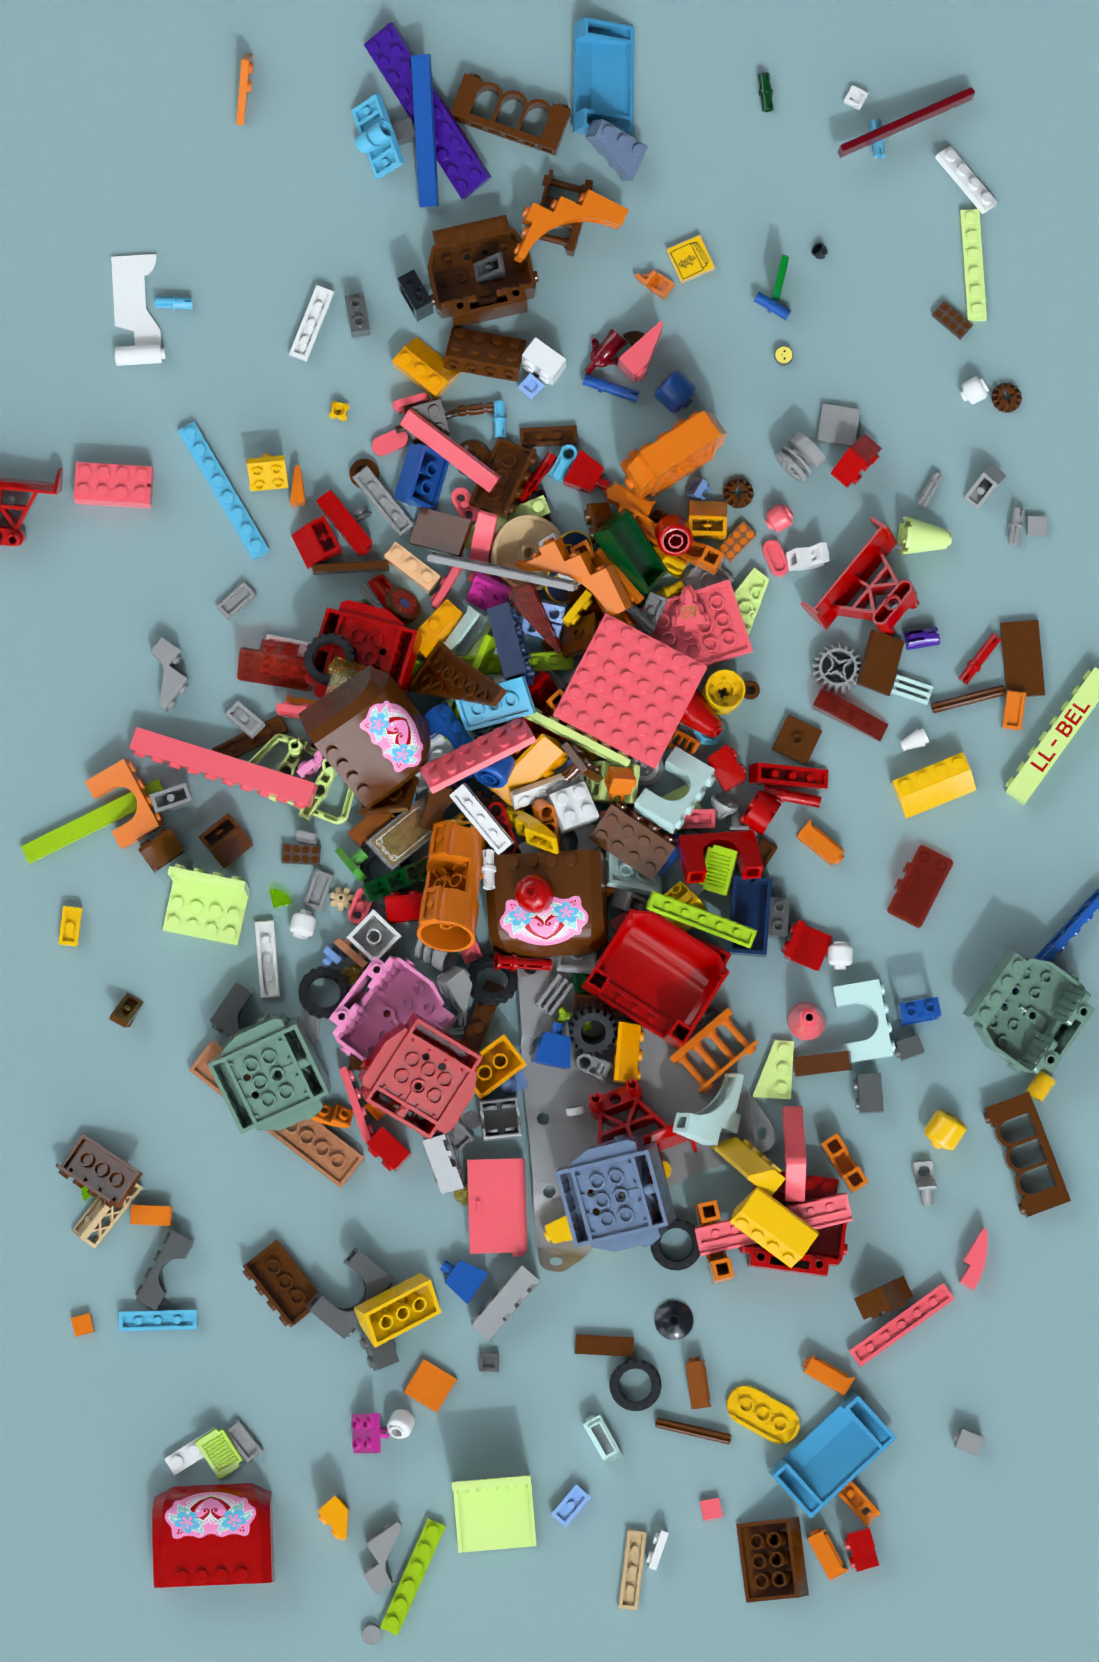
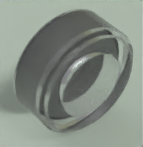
(471, 1119)

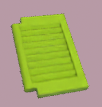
(720, 867)
(219, 1452)

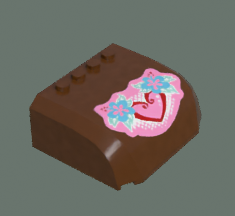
(369, 734)
(573, 922)

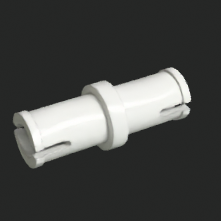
(488, 869)

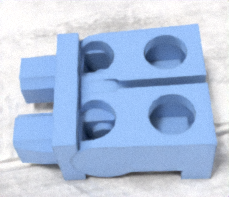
(555, 612)

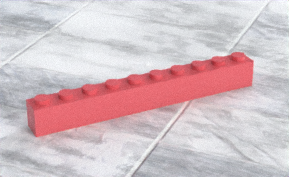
(223, 767)

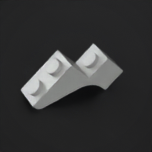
(173, 682)
(380, 1547)

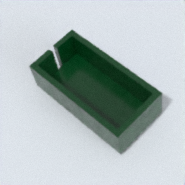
(631, 551)

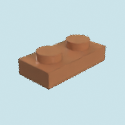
(346, 947)

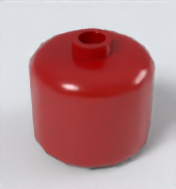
(673, 535)

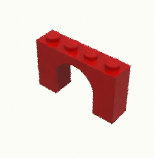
(693, 848)

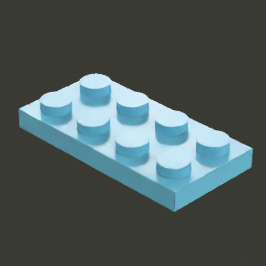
(513, 705)

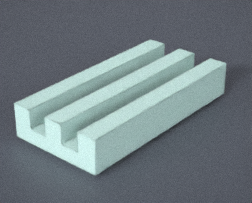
(915, 683)

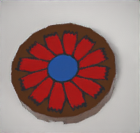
(402, 604)

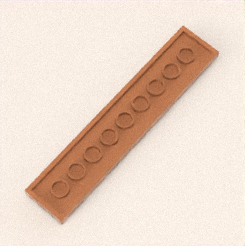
(306, 1138)

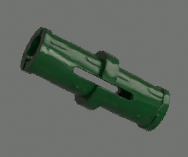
(765, 92)

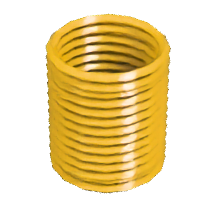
(1040, 1086)

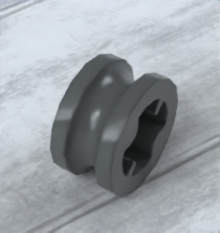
(362, 513)

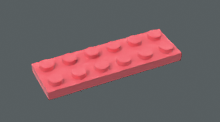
(477, 754)

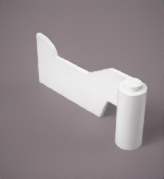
(131, 310)

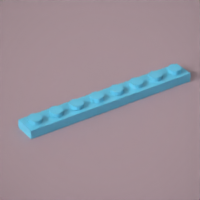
(223, 490)

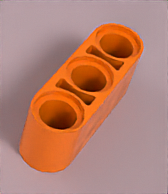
(546, 817)

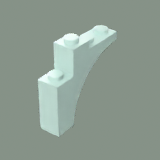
(716, 1117)

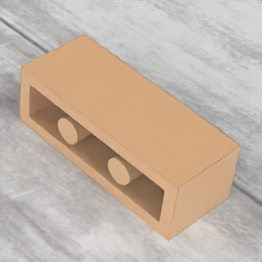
(412, 568)

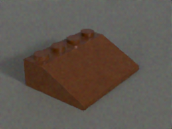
(772, 1559)

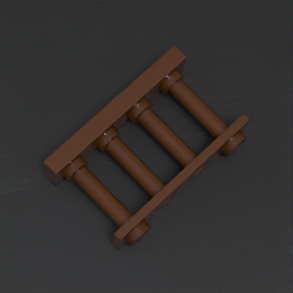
(575, 228)

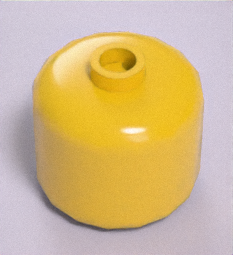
(944, 1130)

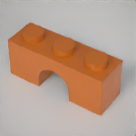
(843, 1163)

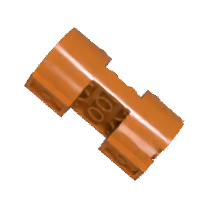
(452, 887)

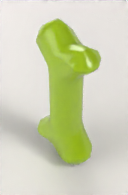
(565, 1016)

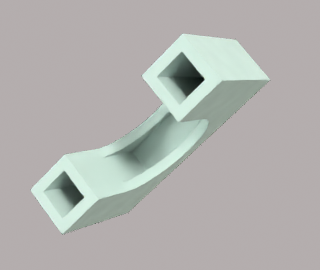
(669, 813)
(868, 994)

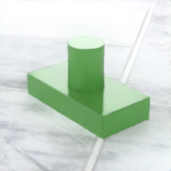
(353, 862)

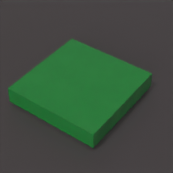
(780, 277)

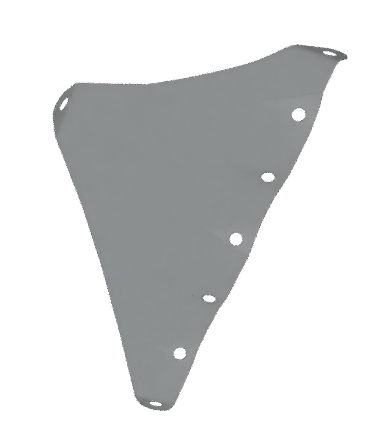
(665, 1091)

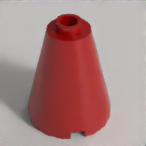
(701, 717)

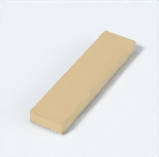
(632, 1569)

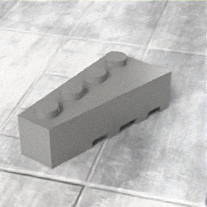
(505, 1303)

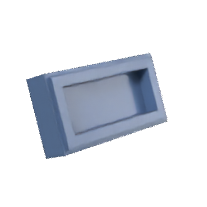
(510, 1086)

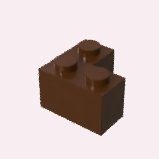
(884, 1298)

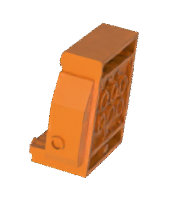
(673, 455)

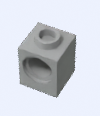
(968, 1442)

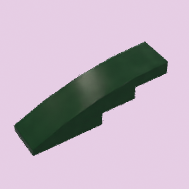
(395, 880)

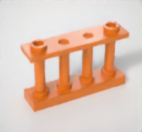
(710, 1032)

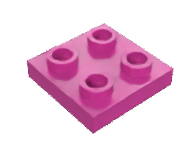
(487, 591)
(367, 1433)

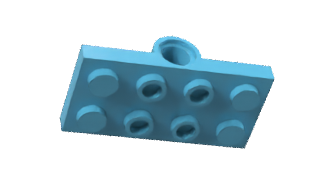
(377, 136)

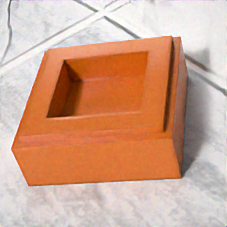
(82, 1324)

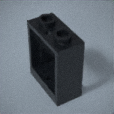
(415, 297)

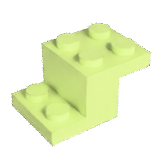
(599, 791)

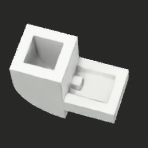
(808, 557)

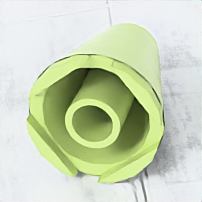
(920, 536)

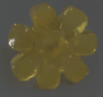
(352, 974)
(462, 1195)

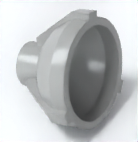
(723, 806)

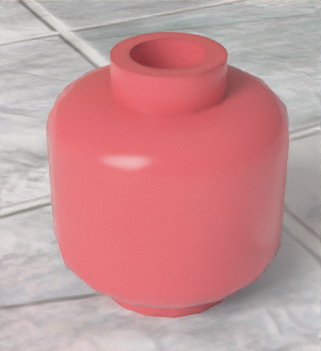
(779, 518)

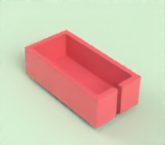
(113, 485)

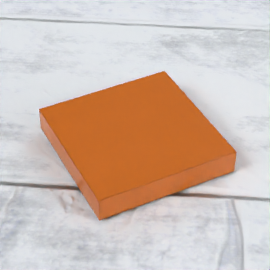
(430, 1385)

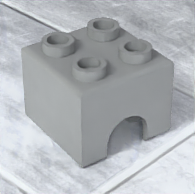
(500, 1119)

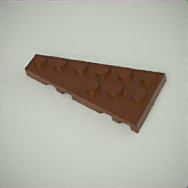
(453, 678)

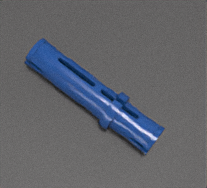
(611, 388)

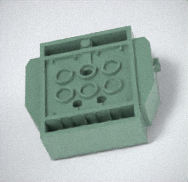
(1045, 990)
(260, 1052)

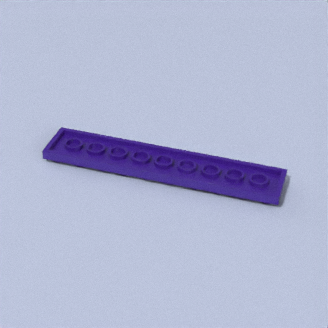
(452, 147)

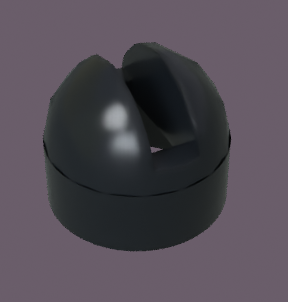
(819, 251)

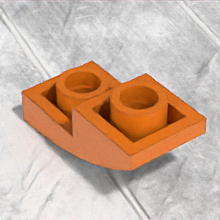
(334, 1116)
(151, 1215)

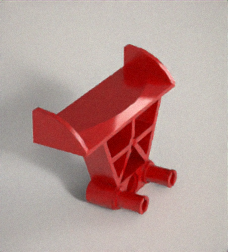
(13, 534)
(855, 576)
(631, 1097)

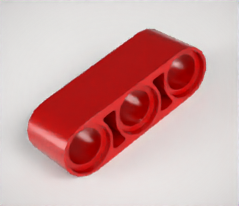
(502, 818)

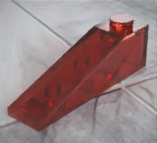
(531, 608)
(849, 715)

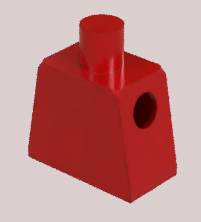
(586, 475)

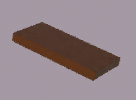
(1022, 657)

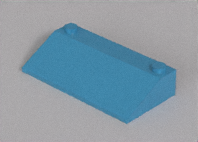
(603, 74)
(832, 1454)

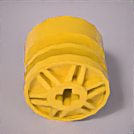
(733, 690)

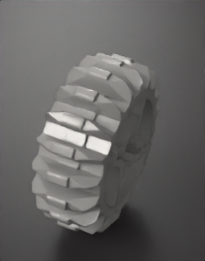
(833, 660)

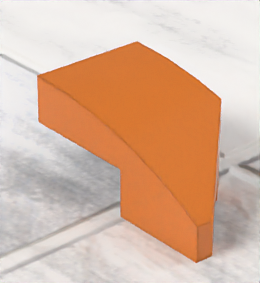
(656, 283)

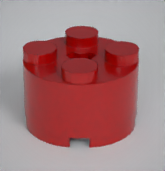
(760, 812)

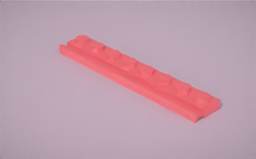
(816, 1213)

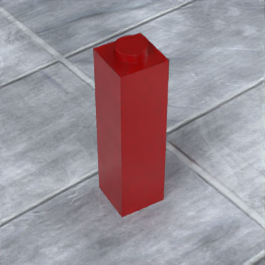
(345, 523)

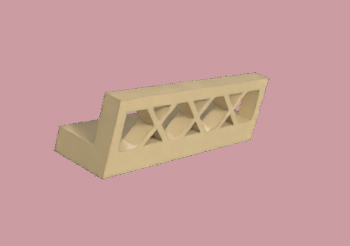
(92, 1218)

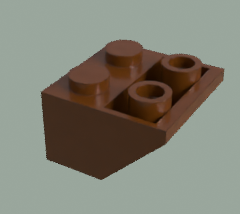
(595, 516)
(226, 840)
(161, 849)

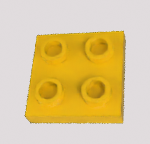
(267, 472)

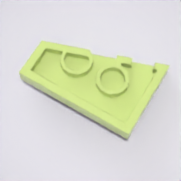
(750, 595)
(777, 1073)

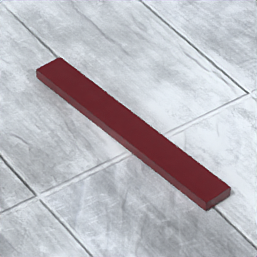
(906, 122)

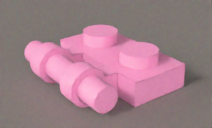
(307, 769)

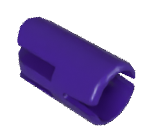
(921, 638)

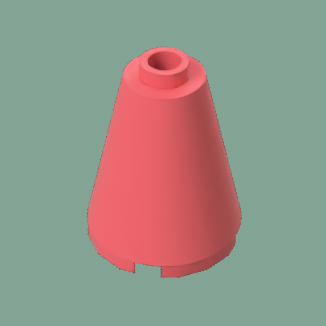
(803, 1028)

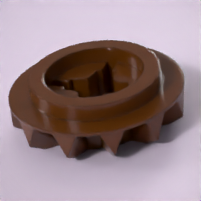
(1003, 405)
(362, 463)
(732, 499)

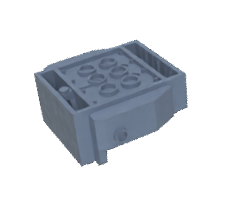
(608, 1170)

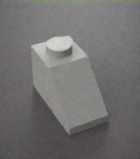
(985, 486)
(171, 798)
(627, 900)
(457, 987)

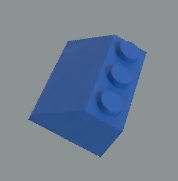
(421, 477)

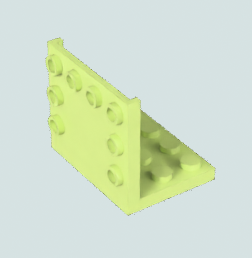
(206, 905)
(494, 1513)

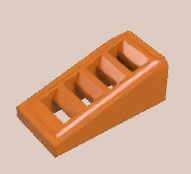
(297, 492)
(694, 748)

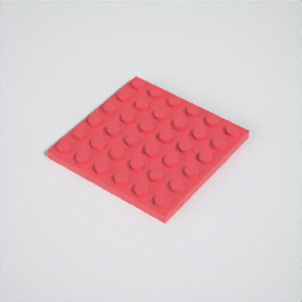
(630, 691)

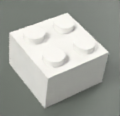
(543, 362)
(573, 807)
(374, 936)

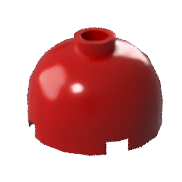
(534, 893)

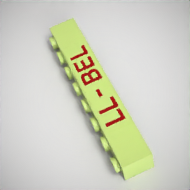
(1056, 739)

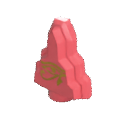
(689, 612)

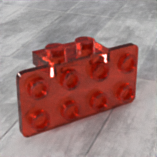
(273, 665)
(919, 886)

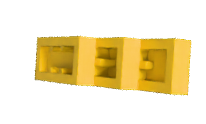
(533, 830)

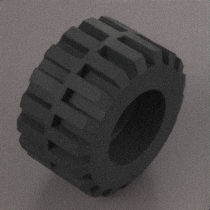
(596, 1043)

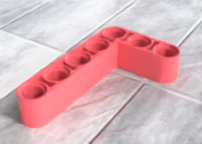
(794, 1154)

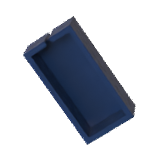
(510, 642)
(751, 908)

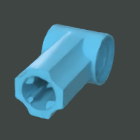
(562, 464)

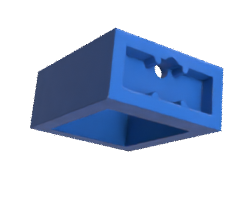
(918, 1011)

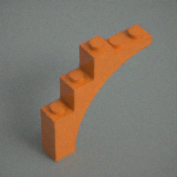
(590, 208)
(600, 581)

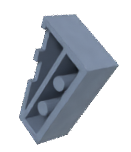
(617, 147)

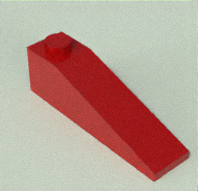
(787, 776)

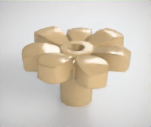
(341, 903)

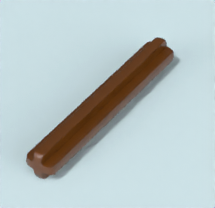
(967, 699)
(693, 1430)

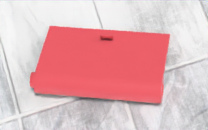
(497, 1206)

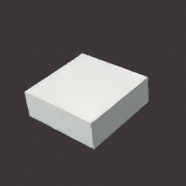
(856, 97)

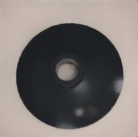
(664, 1325)

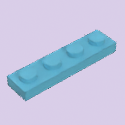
(158, 1320)

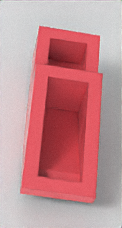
(483, 536)
(975, 1260)

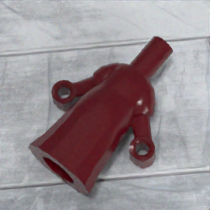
(609, 347)

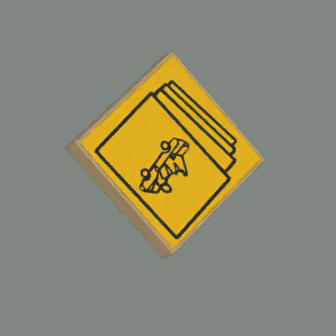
(690, 259)

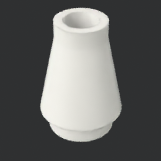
(914, 740)

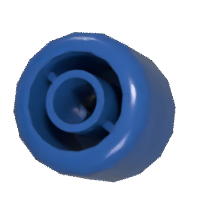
(675, 392)
(496, 774)

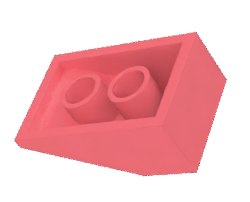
(637, 359)

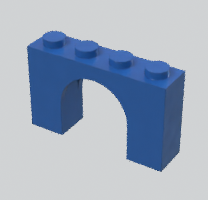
(444, 722)

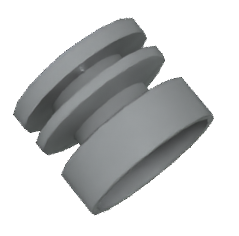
(796, 460)
(440, 959)

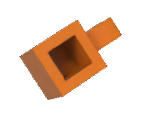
(619, 782)

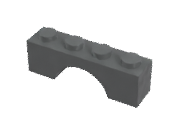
(152, 1292)

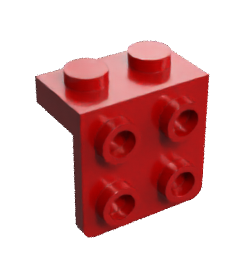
(806, 946)

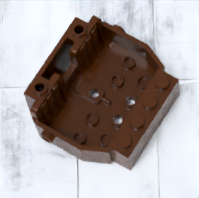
(454, 279)

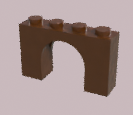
(437, 803)

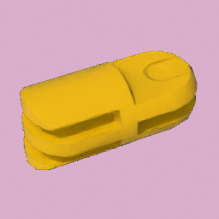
(673, 563)

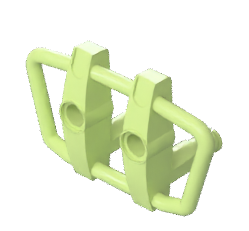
(296, 752)

